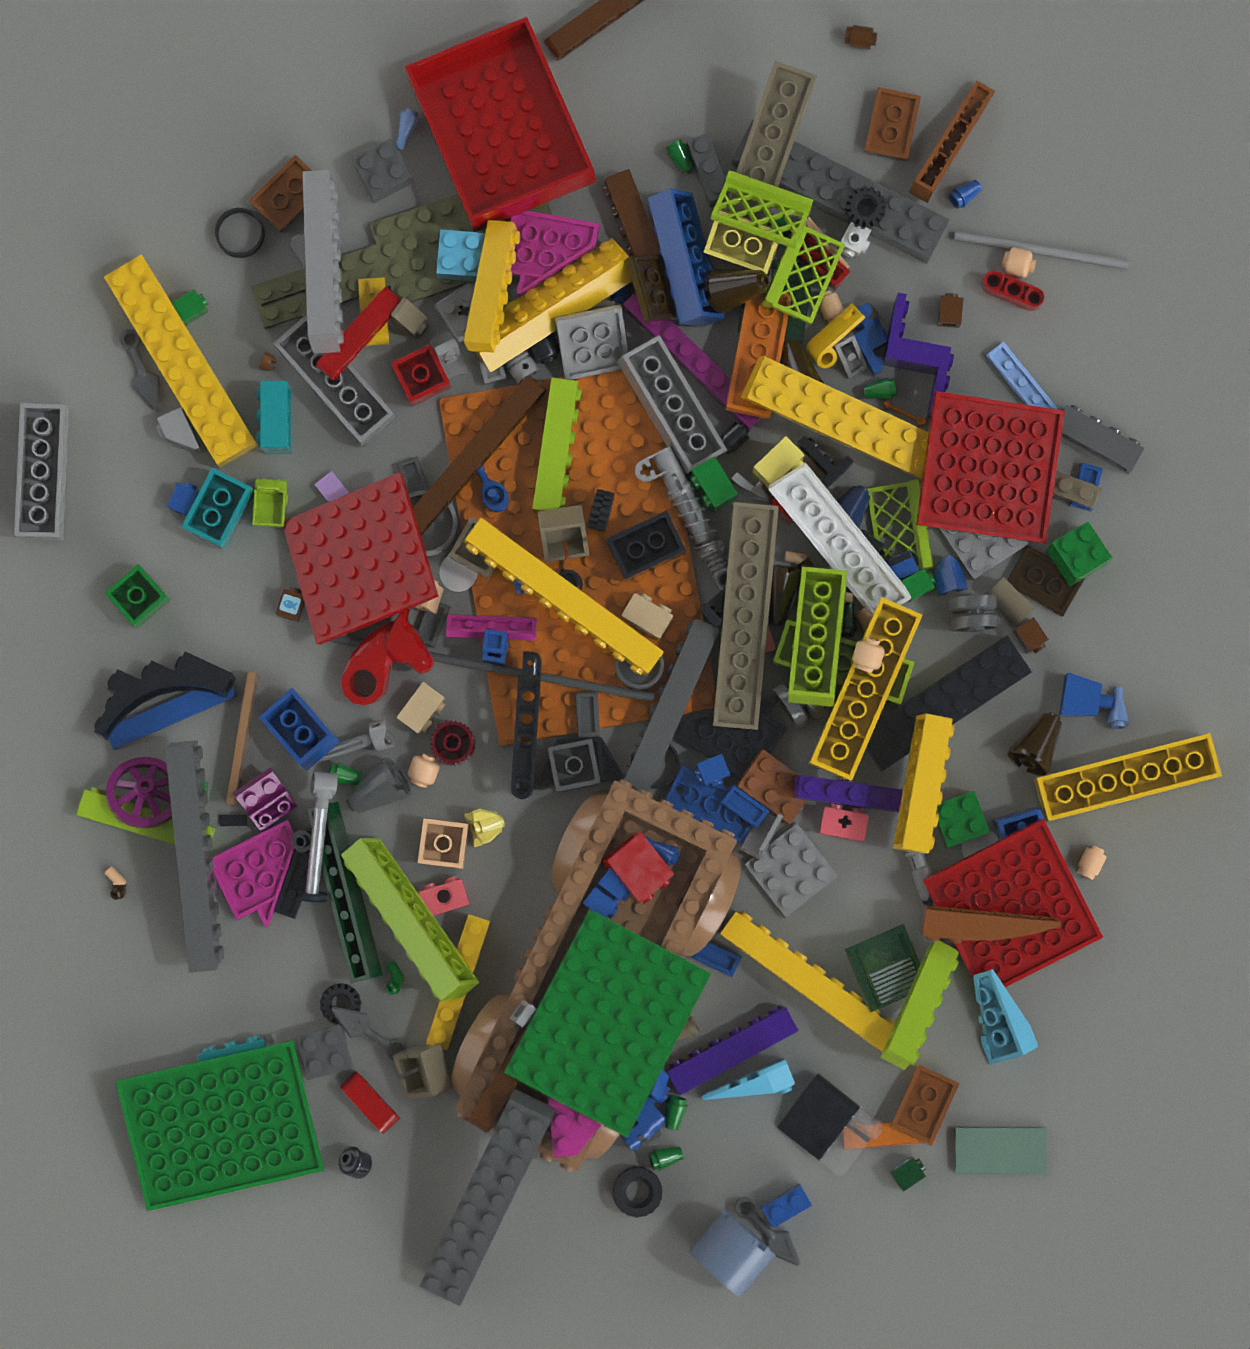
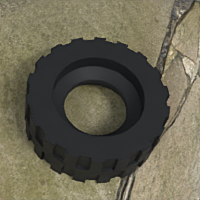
(637, 1209)

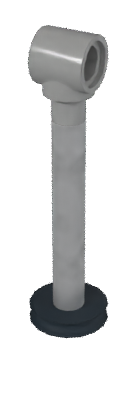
(323, 787)

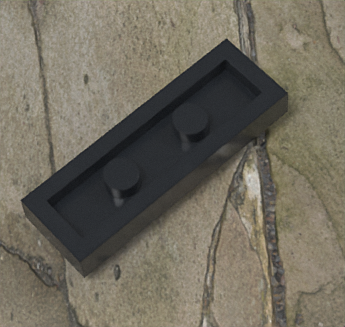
(295, 880)

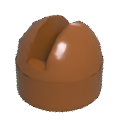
(265, 362)

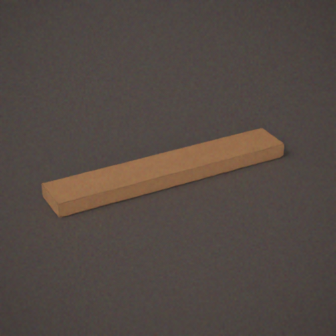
(242, 737)

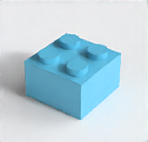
(459, 255)

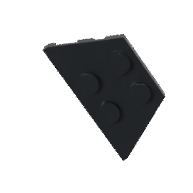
(606, 765)

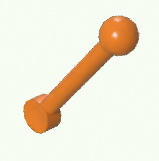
(920, 421)

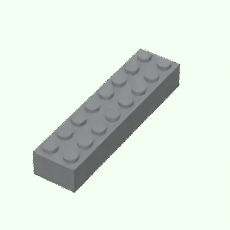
(322, 261)

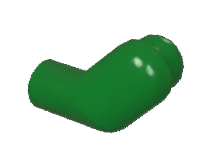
(396, 980)

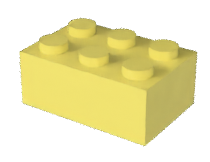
(741, 246)
(777, 463)

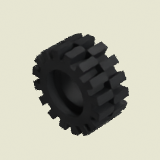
(865, 194)
(601, 510)
(333, 991)

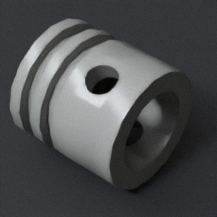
(521, 367)

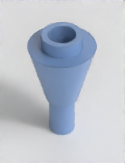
(407, 124)
(1118, 715)

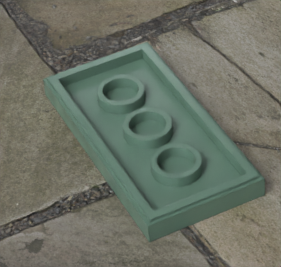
(1000, 1150)

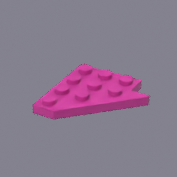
(548, 246)
(255, 872)
(570, 1130)

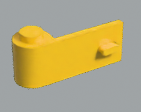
(368, 290)
(821, 345)

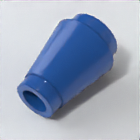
(964, 194)

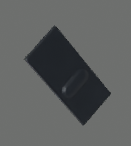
(233, 820)

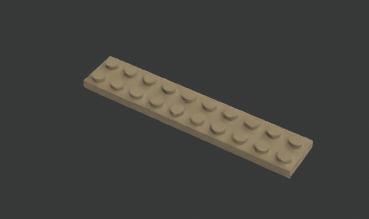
(772, 135)
(745, 615)

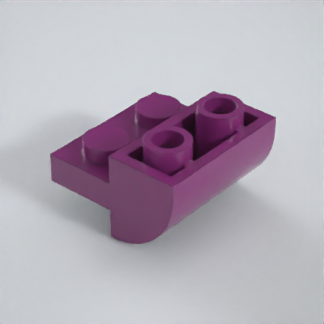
(265, 799)

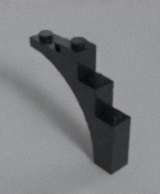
(130, 692)

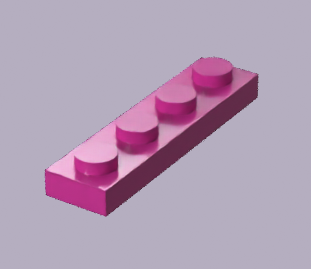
(474, 626)

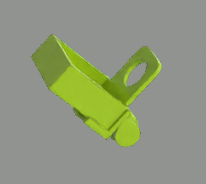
(270, 502)

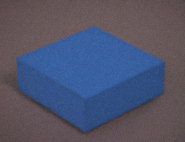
(494, 641)

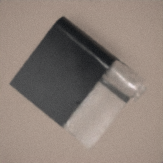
(830, 1125)

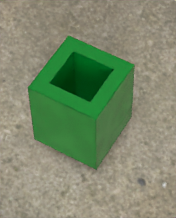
(191, 306)
(919, 584)

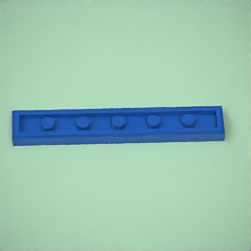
(164, 716)

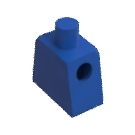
(1082, 697)

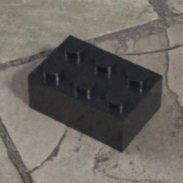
(646, 546)

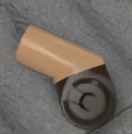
(798, 558)
(119, 883)

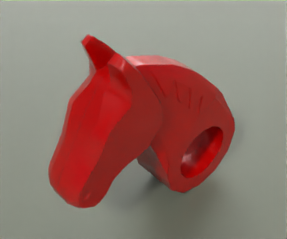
(392, 642)

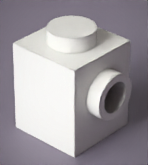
(855, 241)

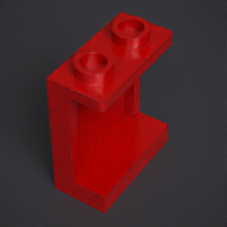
(639, 867)

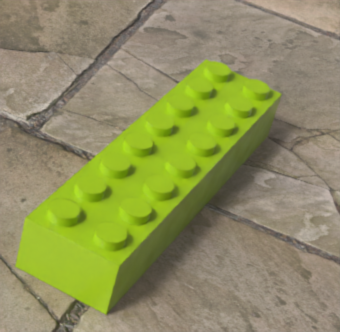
(409, 919)

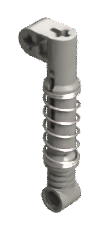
(689, 508)

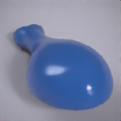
(492, 492)

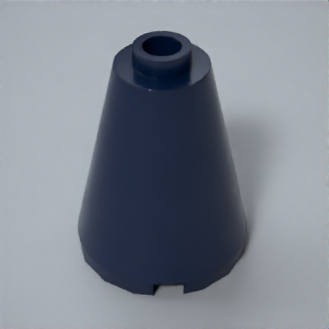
(854, 503)

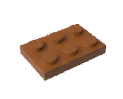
(892, 124)
(282, 195)
(772, 786)
(924, 1104)

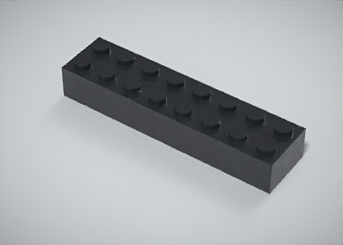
(949, 697)

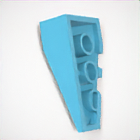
(1003, 1024)
(766, 1080)

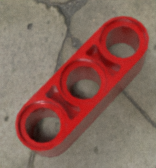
(1001, 292)
(369, 1102)

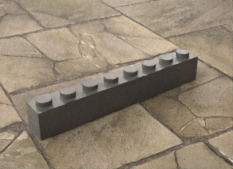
(671, 705)

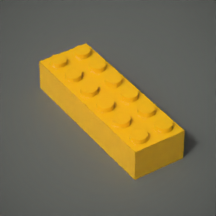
(923, 784)

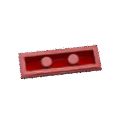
(840, 271)

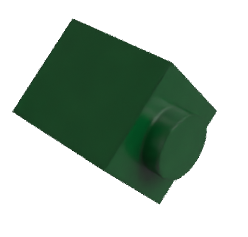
(908, 1173)

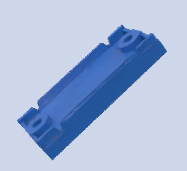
(705, 804)

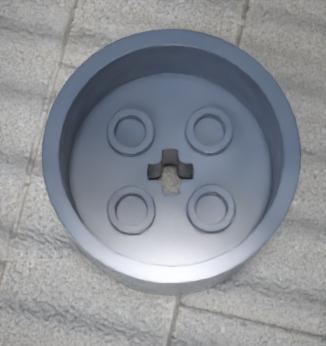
(732, 1253)

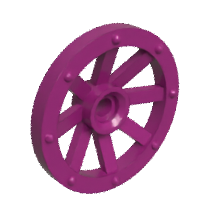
(142, 795)

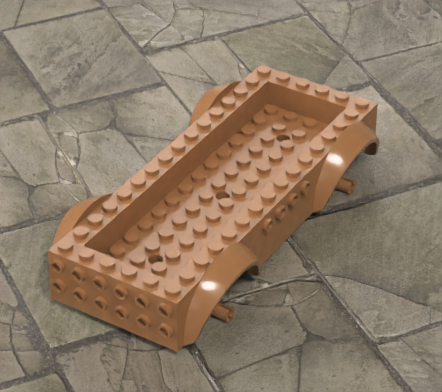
(680, 928)

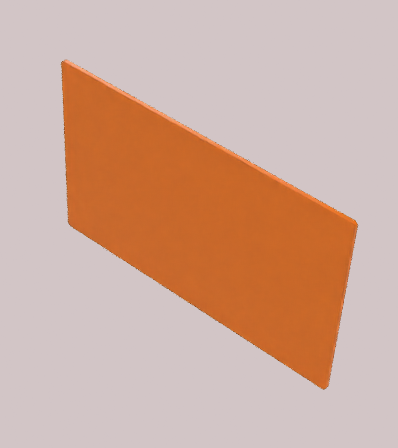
(608, 445)

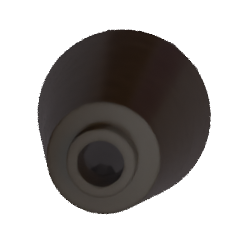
(734, 287)
(796, 359)
(783, 592)
(1037, 745)

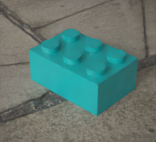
(274, 417)
(218, 508)

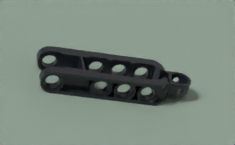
(524, 756)

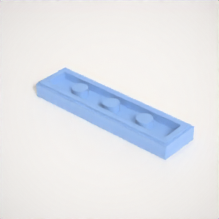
(1018, 377)

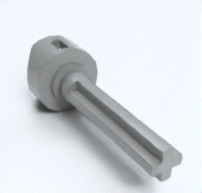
(377, 736)

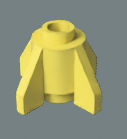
(484, 825)

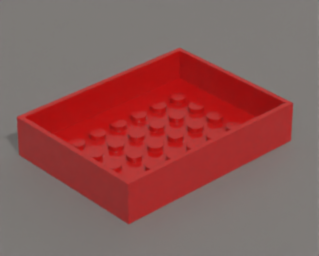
(500, 124)

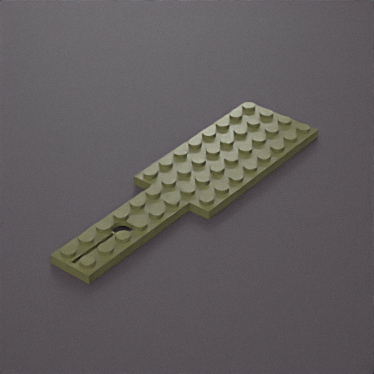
(402, 254)

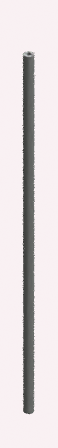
(512, 671)

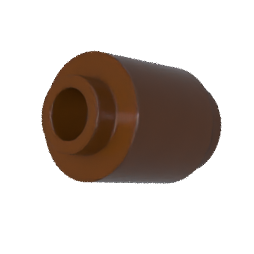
(860, 37)

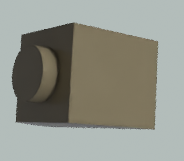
(409, 318)

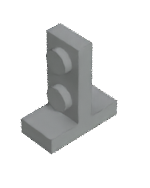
(449, 355)

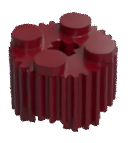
(456, 731)

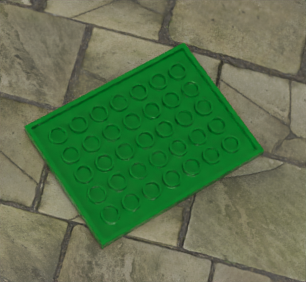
(607, 1023)
(220, 1125)

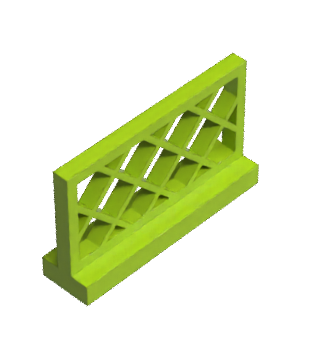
(767, 197)
(784, 269)
(920, 532)

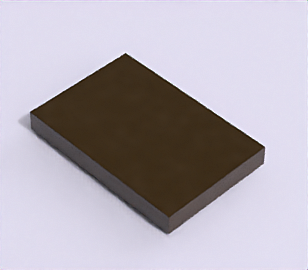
(652, 287)
(1041, 581)

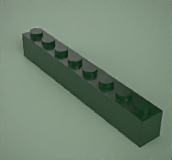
(347, 901)

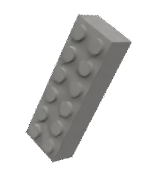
(347, 396)
(671, 404)
(41, 471)

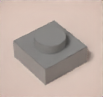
(495, 376)
(523, 1013)

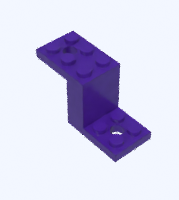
(914, 354)

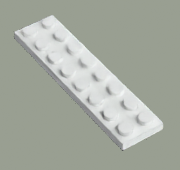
(837, 537)

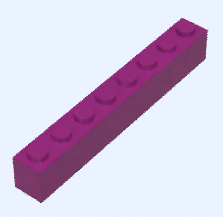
(690, 358)

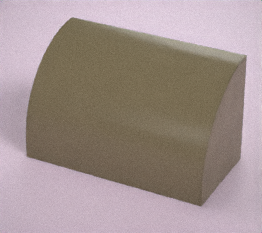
(1010, 602)

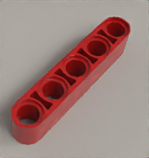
(360, 333)

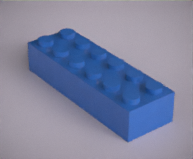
(684, 256)

